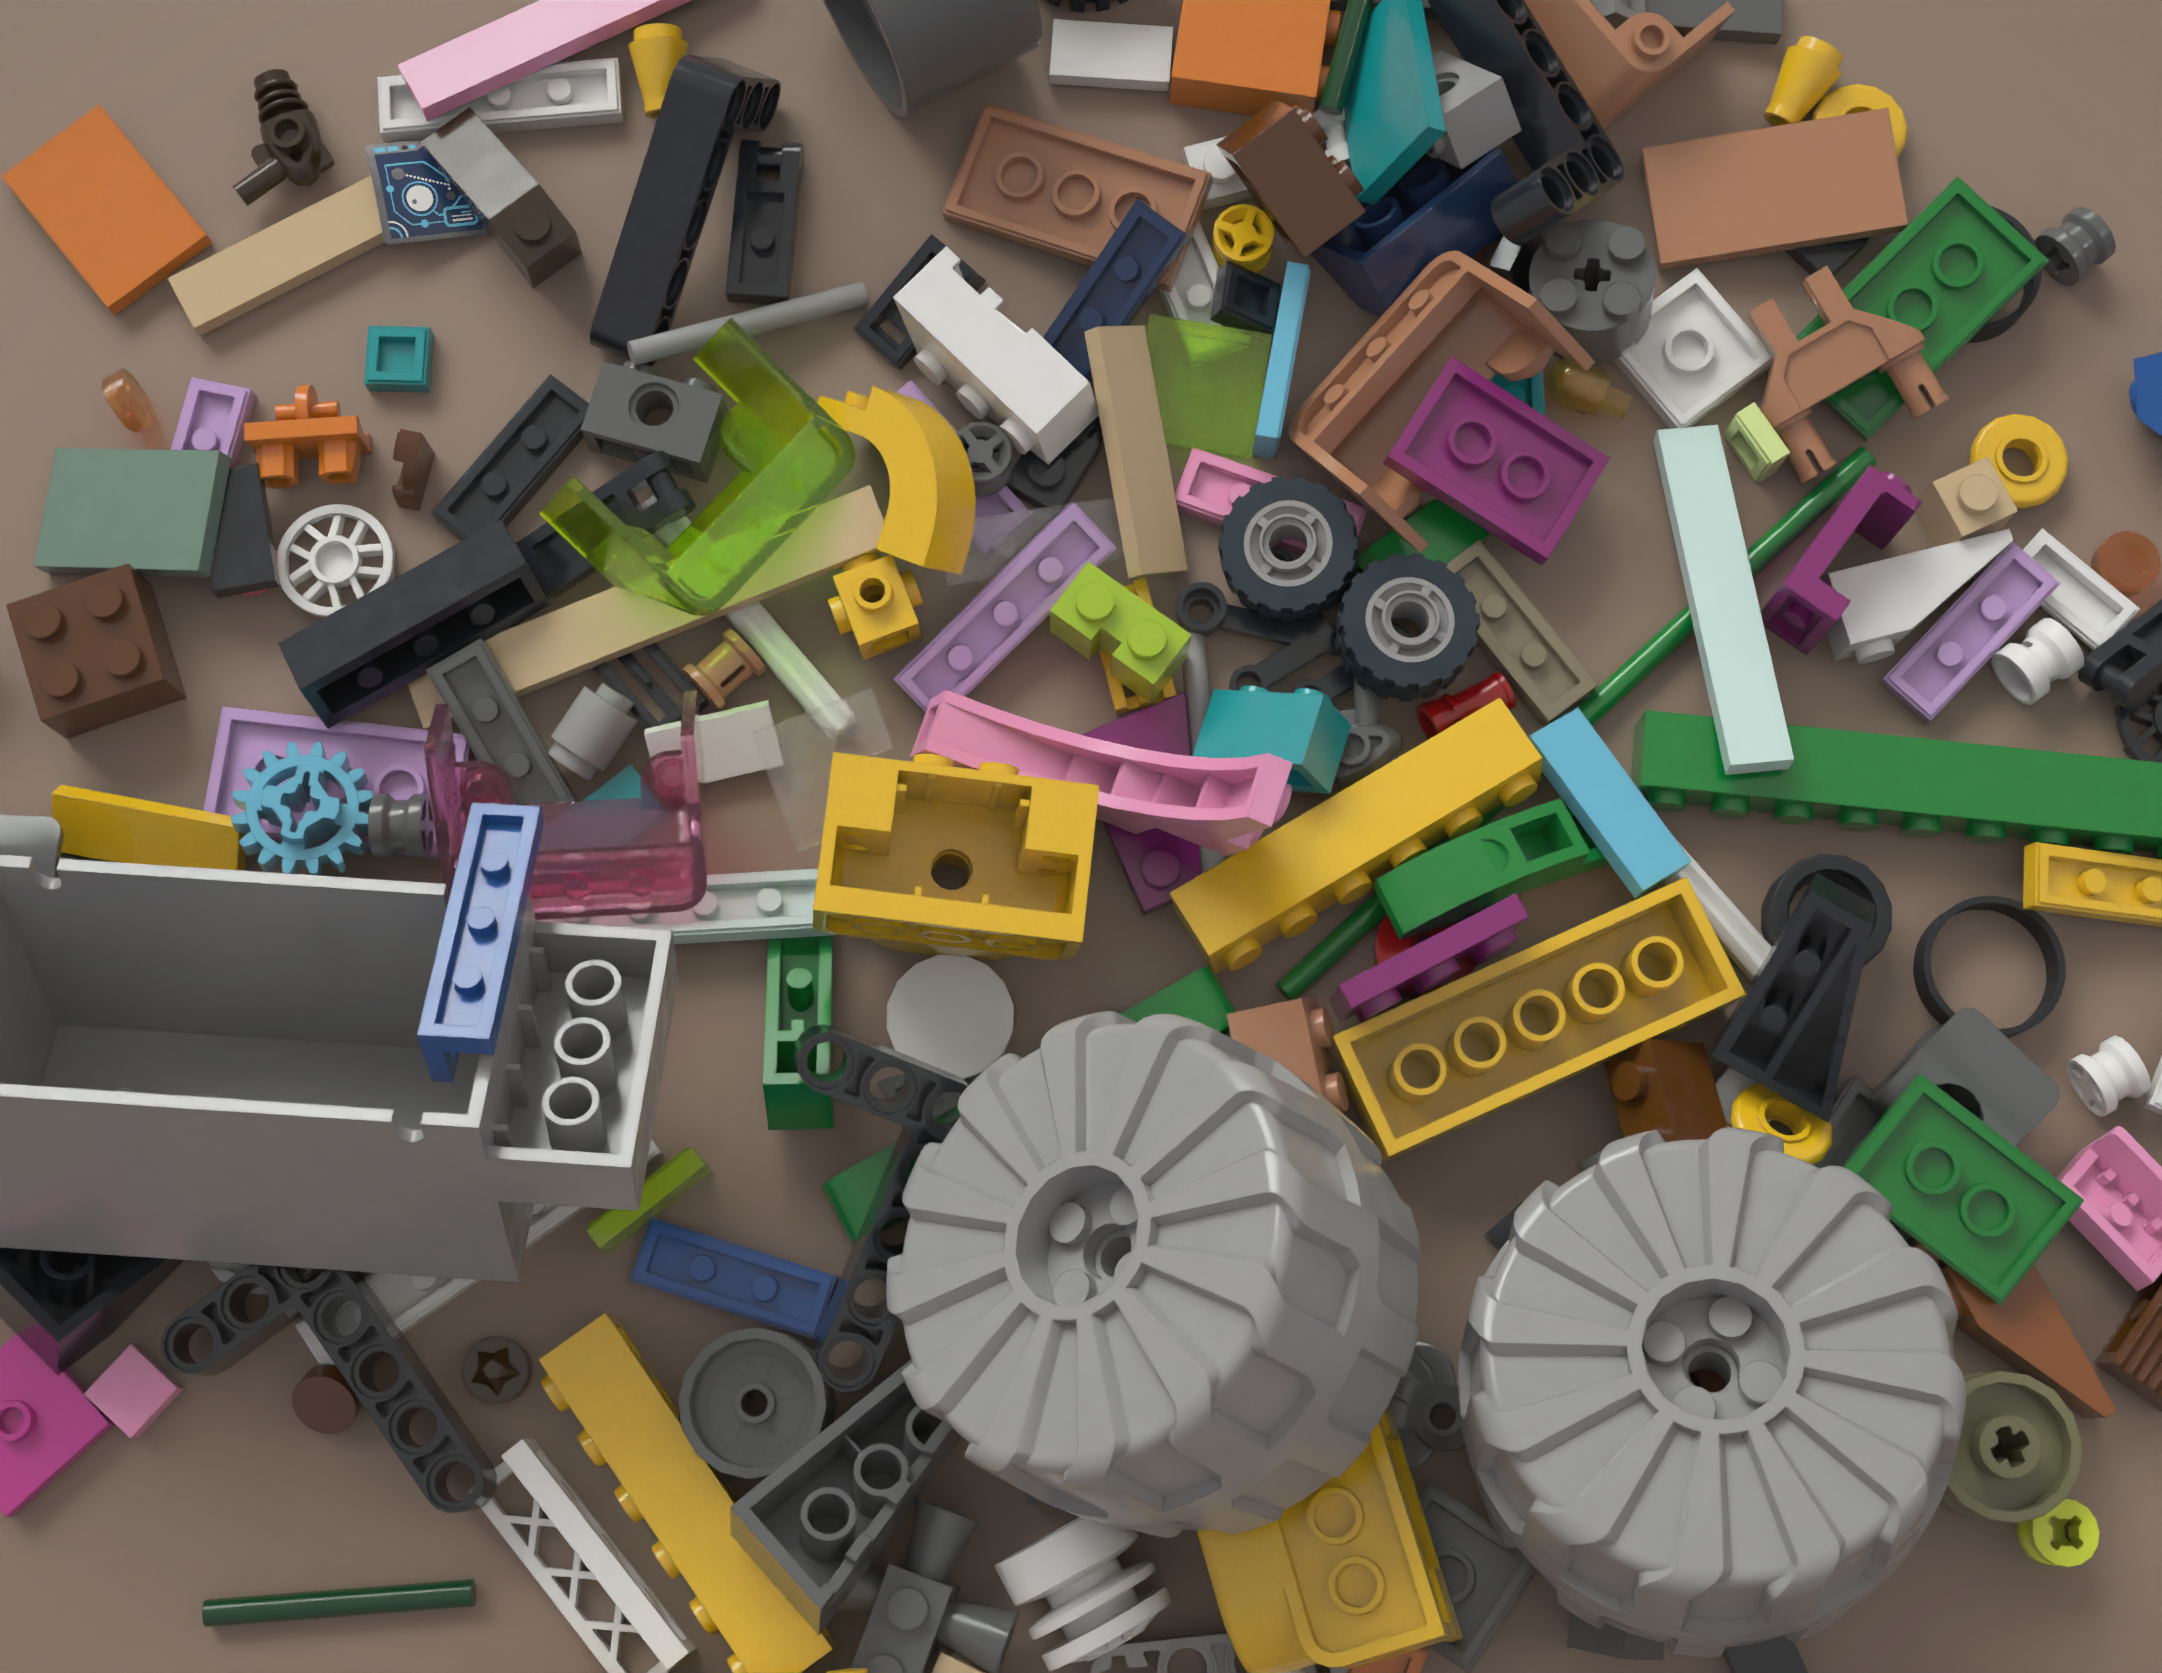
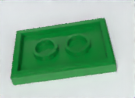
(1963, 1188)

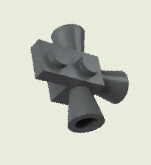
(918, 1609)

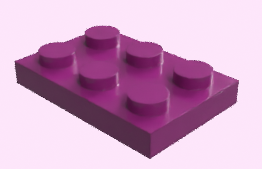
(1496, 461)
(1430, 961)

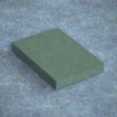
(133, 509)

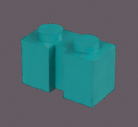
(1289, 725)

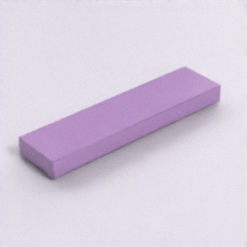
(1005, 609)

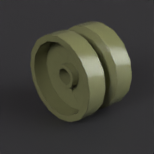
(2034, 1453)

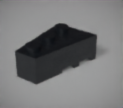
(1802, 1000)

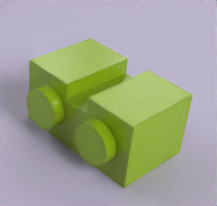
(1107, 616)

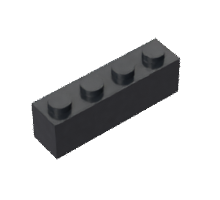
(412, 624)

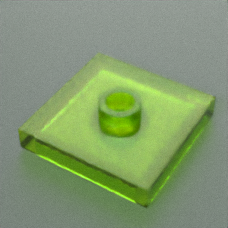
(1208, 383)

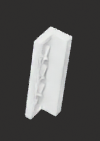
(596, 1551)

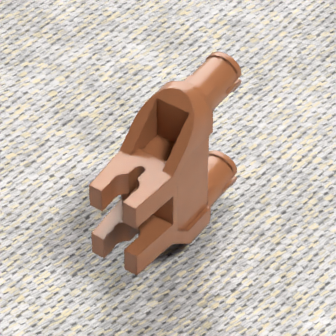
(1832, 359)

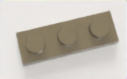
(1521, 639)

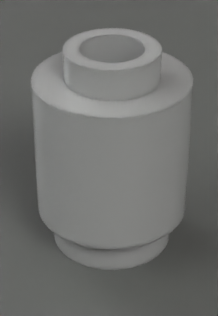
(592, 730)

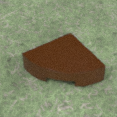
(418, 458)

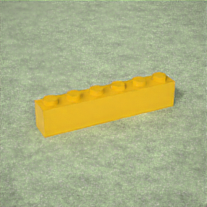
(1358, 837)
(679, 1495)

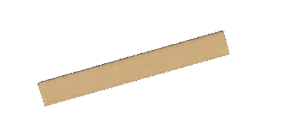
(623, 622)

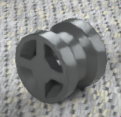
(2076, 245)
(982, 443)
(400, 825)

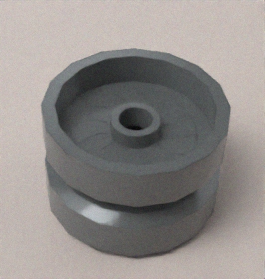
(721, 1384)

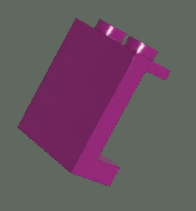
(1805, 605)

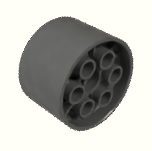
(932, 47)

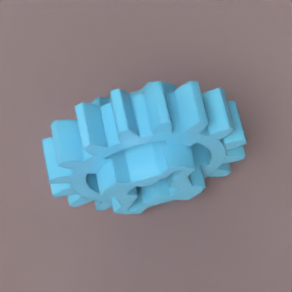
(277, 804)

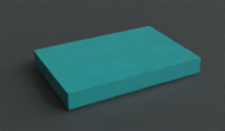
(1392, 98)

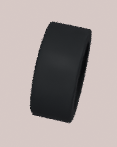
(1841, 870)

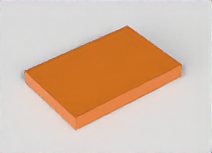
(106, 209)

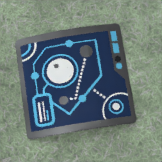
(416, 196)

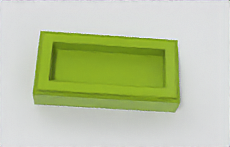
(658, 1193)

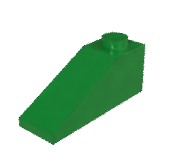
(797, 998)

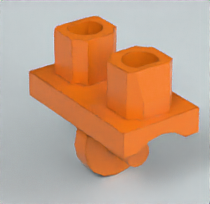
(308, 431)

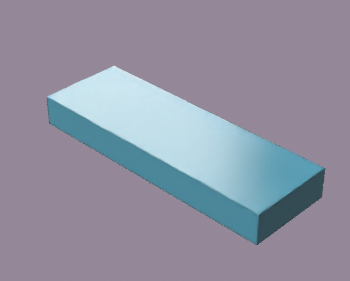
(1281, 360)
(1608, 804)

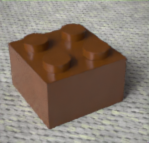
(1292, 177)
(96, 651)

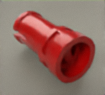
(1447, 710)

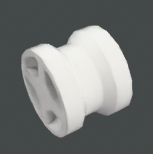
(2108, 1076)

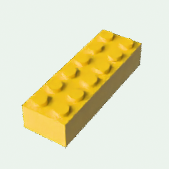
(1534, 1019)

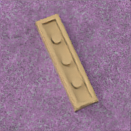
(280, 257)
(1136, 451)

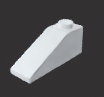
(1903, 591)

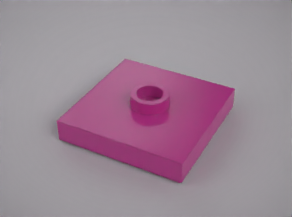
(42, 1424)

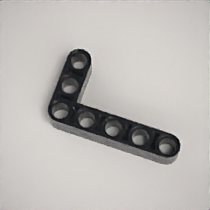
(1559, 131)
(674, 193)
(869, 1257)
(353, 1355)

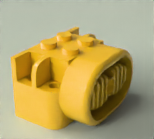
(1011, 834)
(1338, 1574)

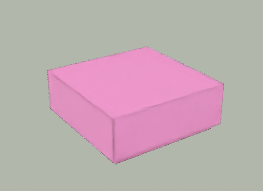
(133, 1391)

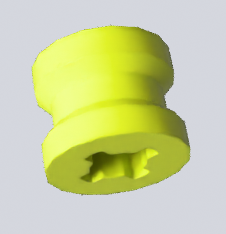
(2045, 1537)

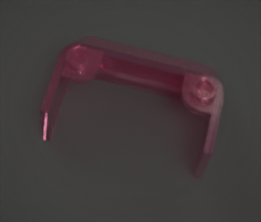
(594, 853)

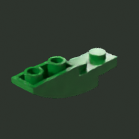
(1486, 868)

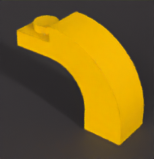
(928, 472)

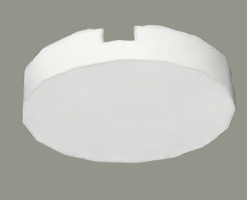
(951, 1015)

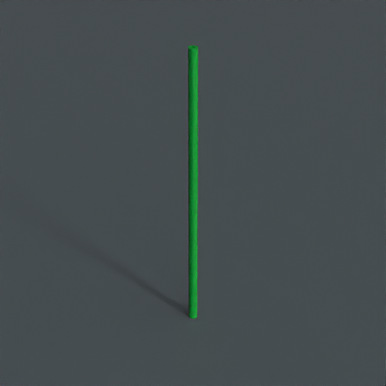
(1601, 700)

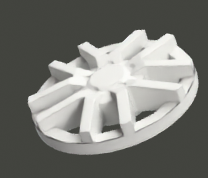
(333, 558)

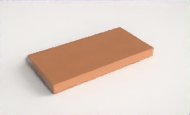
(1066, 187)
(1774, 189)

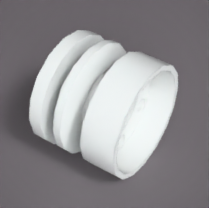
(1085, 1589)

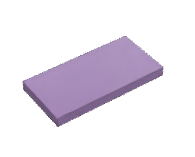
(387, 754)

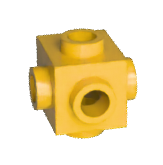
(880, 624)

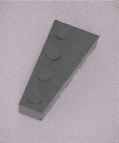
(841, 1498)

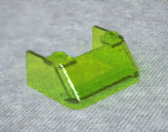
(789, 464)

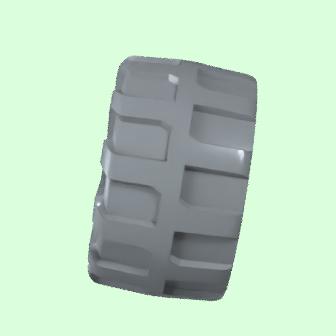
(1155, 1278)
(1687, 1504)

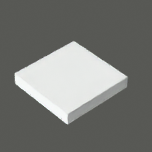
(1692, 353)

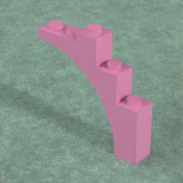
(1199, 799)

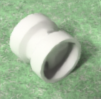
(2041, 658)

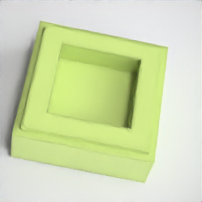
(1756, 443)

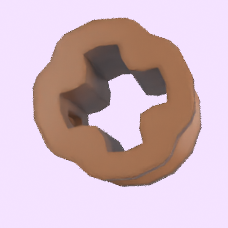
(724, 669)

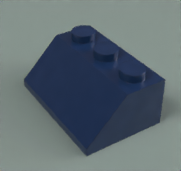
(1418, 219)

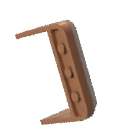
(1624, 63)
(1378, 386)

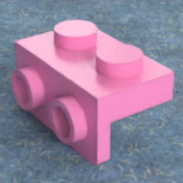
(2120, 1204)

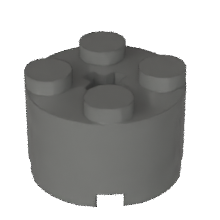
(1596, 284)

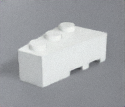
(992, 361)

